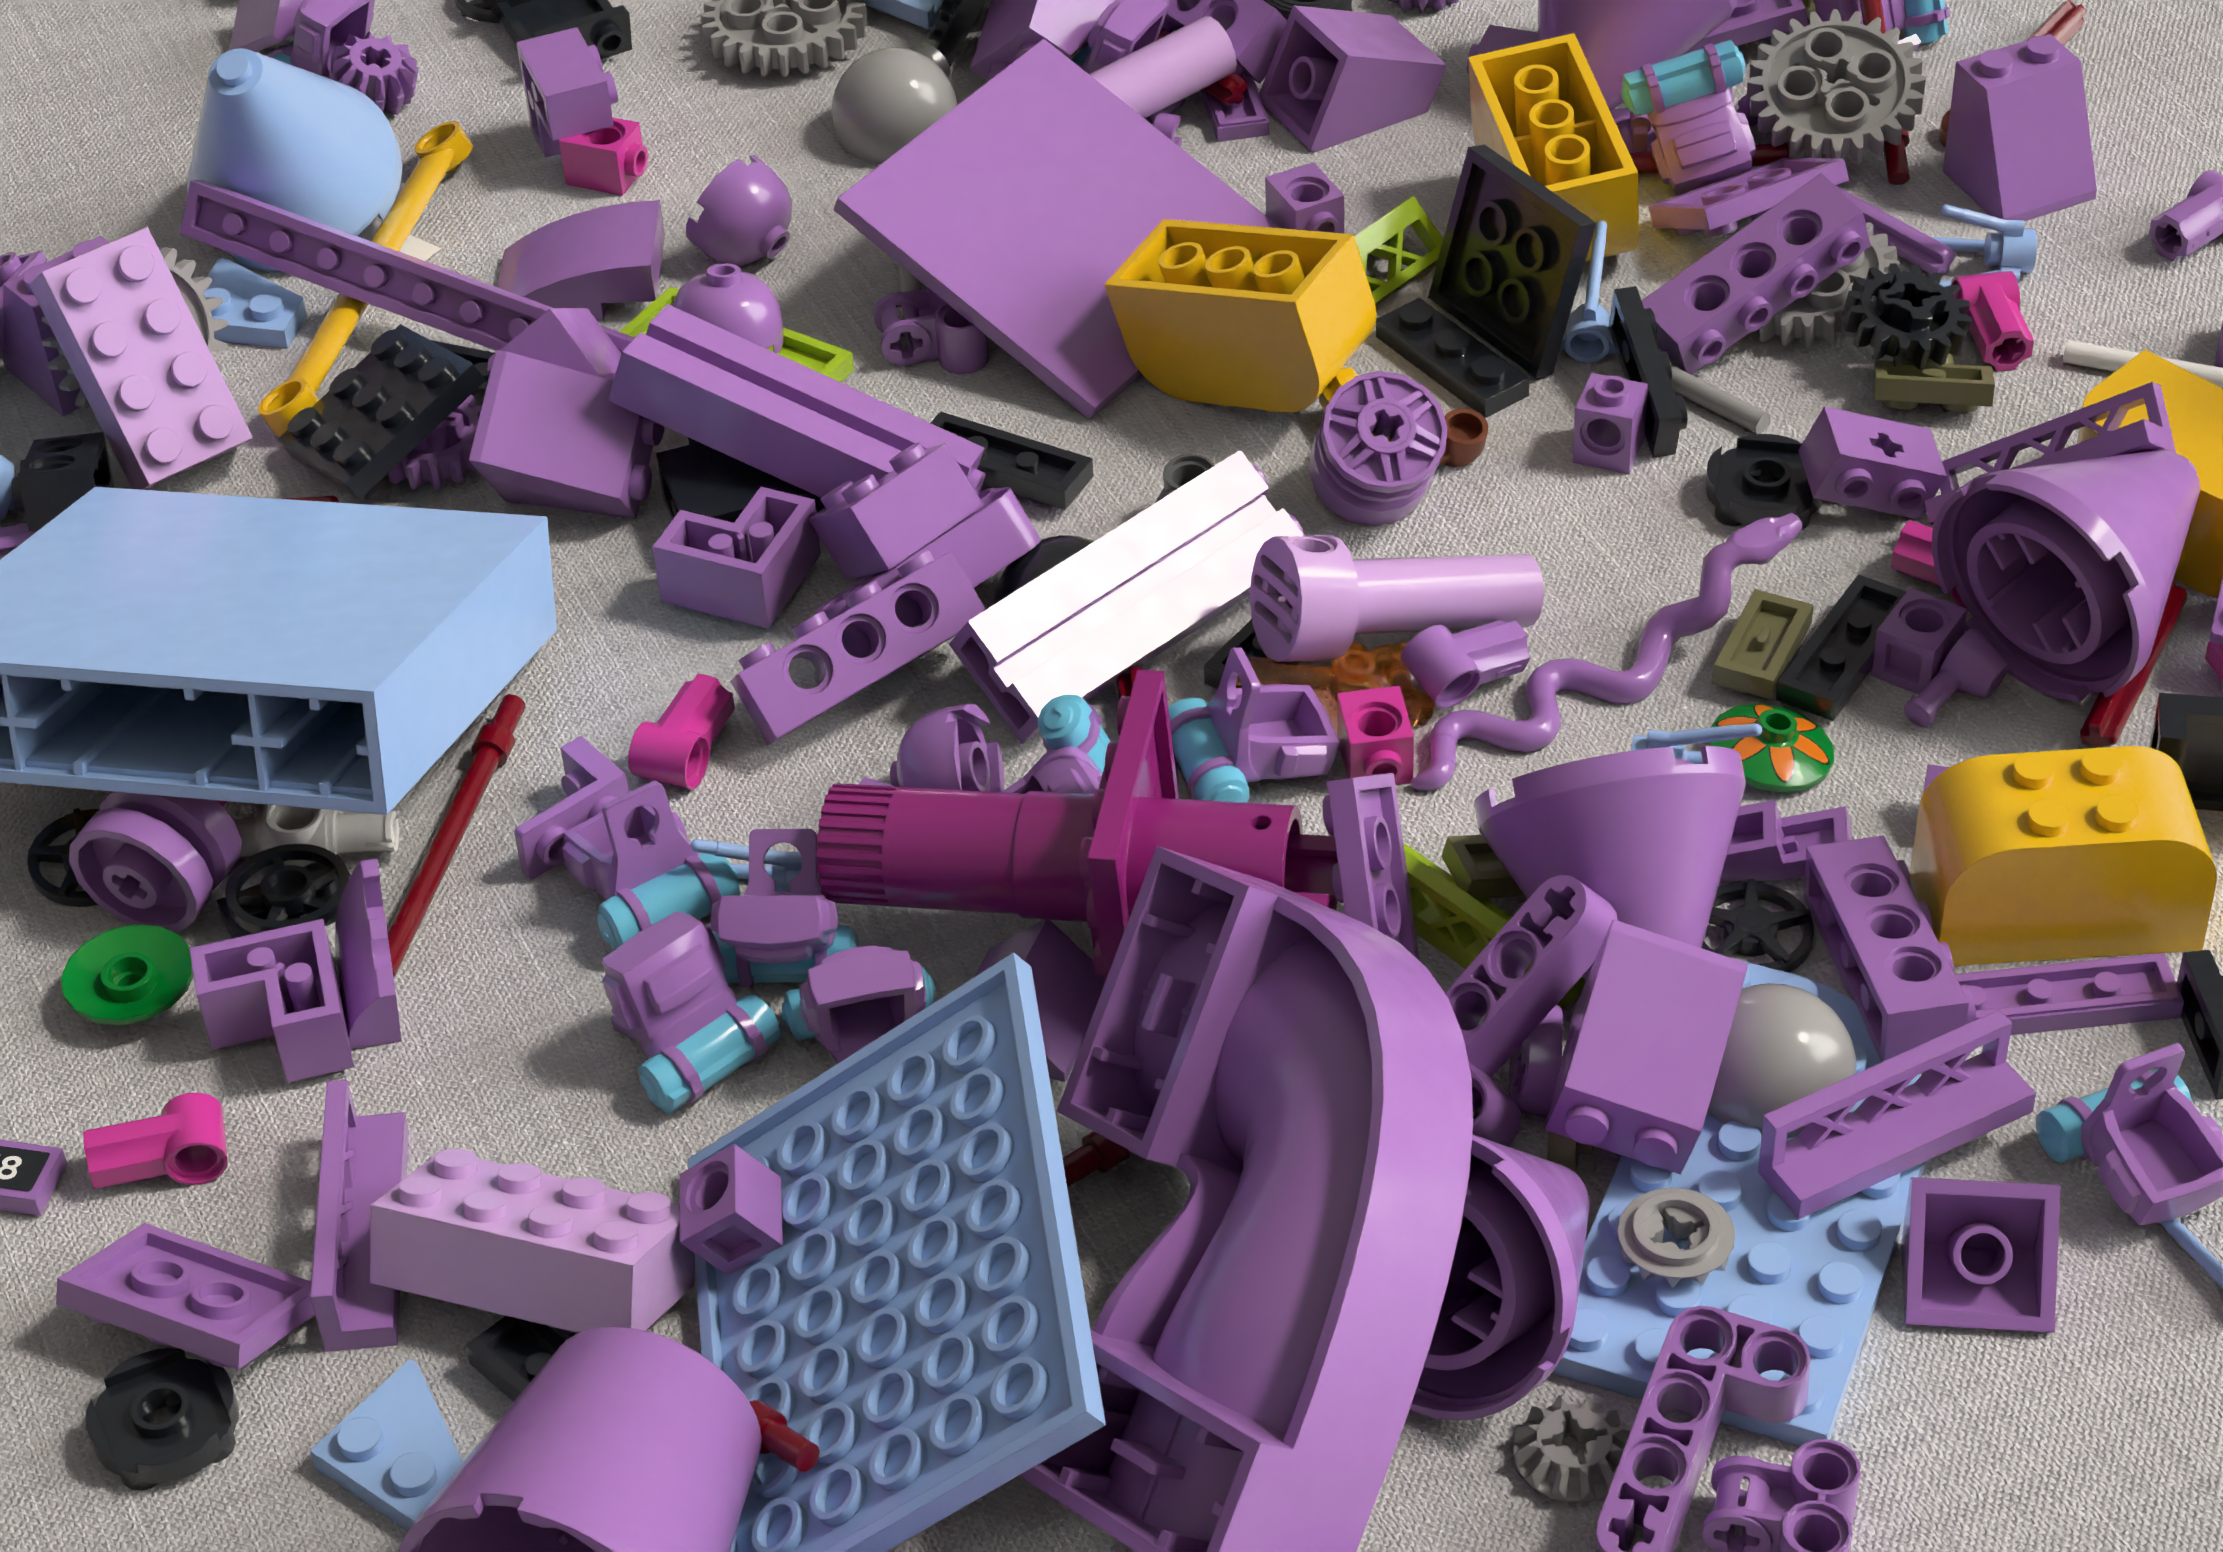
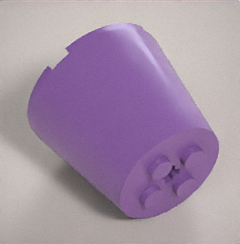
(604, 1452)

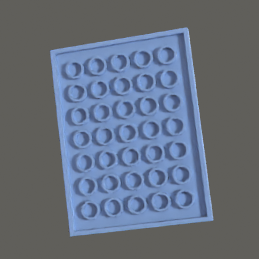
(921, 1282)

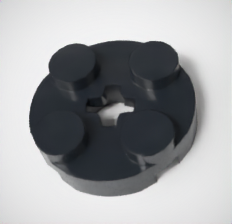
(1736, 487)
(170, 1450)

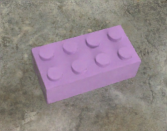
(140, 359)
(530, 1244)

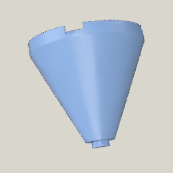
(295, 143)

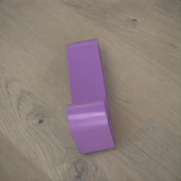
(980, 544)
(1562, 935)
(1704, 1390)

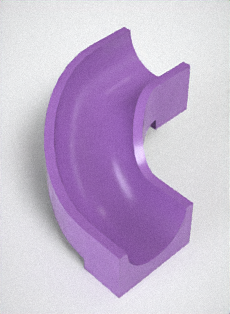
(1297, 1291)

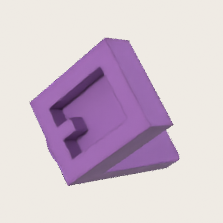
(589, 784)

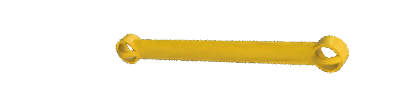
(439, 153)

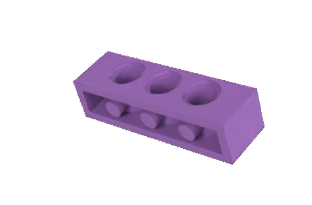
(1250, 25)
(1757, 273)
(782, 706)
(1884, 945)

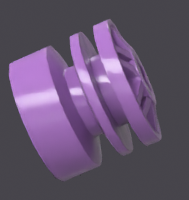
(1368, 475)

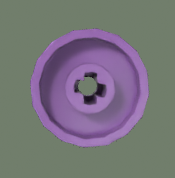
(155, 857)

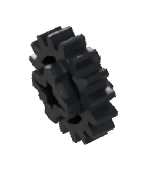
(1906, 316)

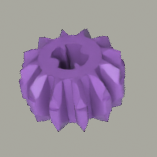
(377, 70)

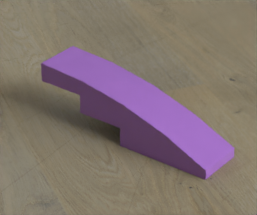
(1774, 846)

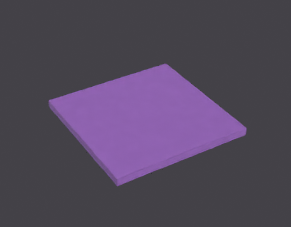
(1029, 209)

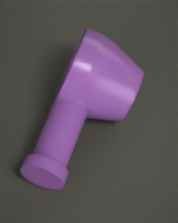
(1970, 667)

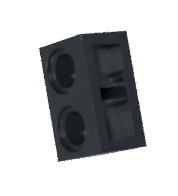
(59, 474)

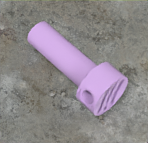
(1171, 67)
(1315, 597)

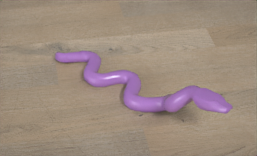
(1749, 545)

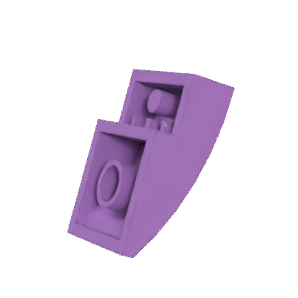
(589, 258)

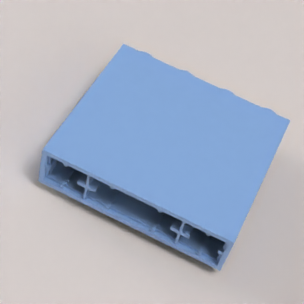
(260, 644)

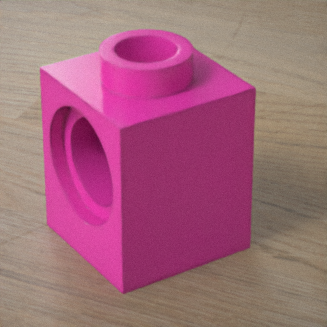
(605, 158)
(1375, 733)

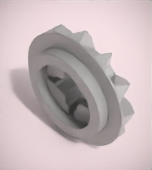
(1686, 1216)
(1552, 1467)

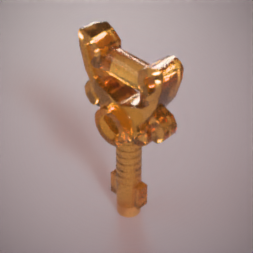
(1352, 673)

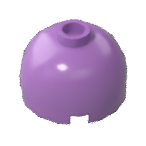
(742, 214)
(734, 303)
(949, 753)

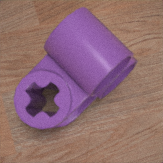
(930, 331)
(1786, 1506)

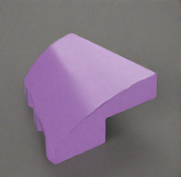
(365, 961)

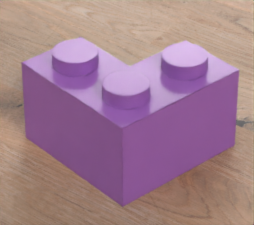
(564, 88)
(888, 519)
(742, 566)
(276, 987)

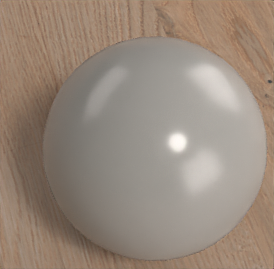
(888, 102)
(1777, 1053)

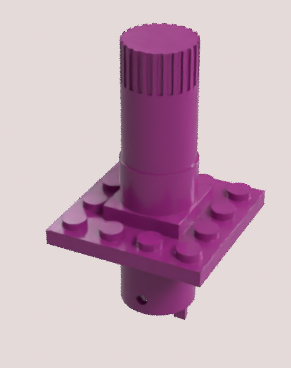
(1060, 850)

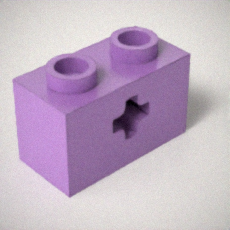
(1871, 463)

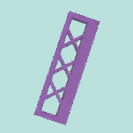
(2110, 441)
(1895, 1122)
(358, 1165)

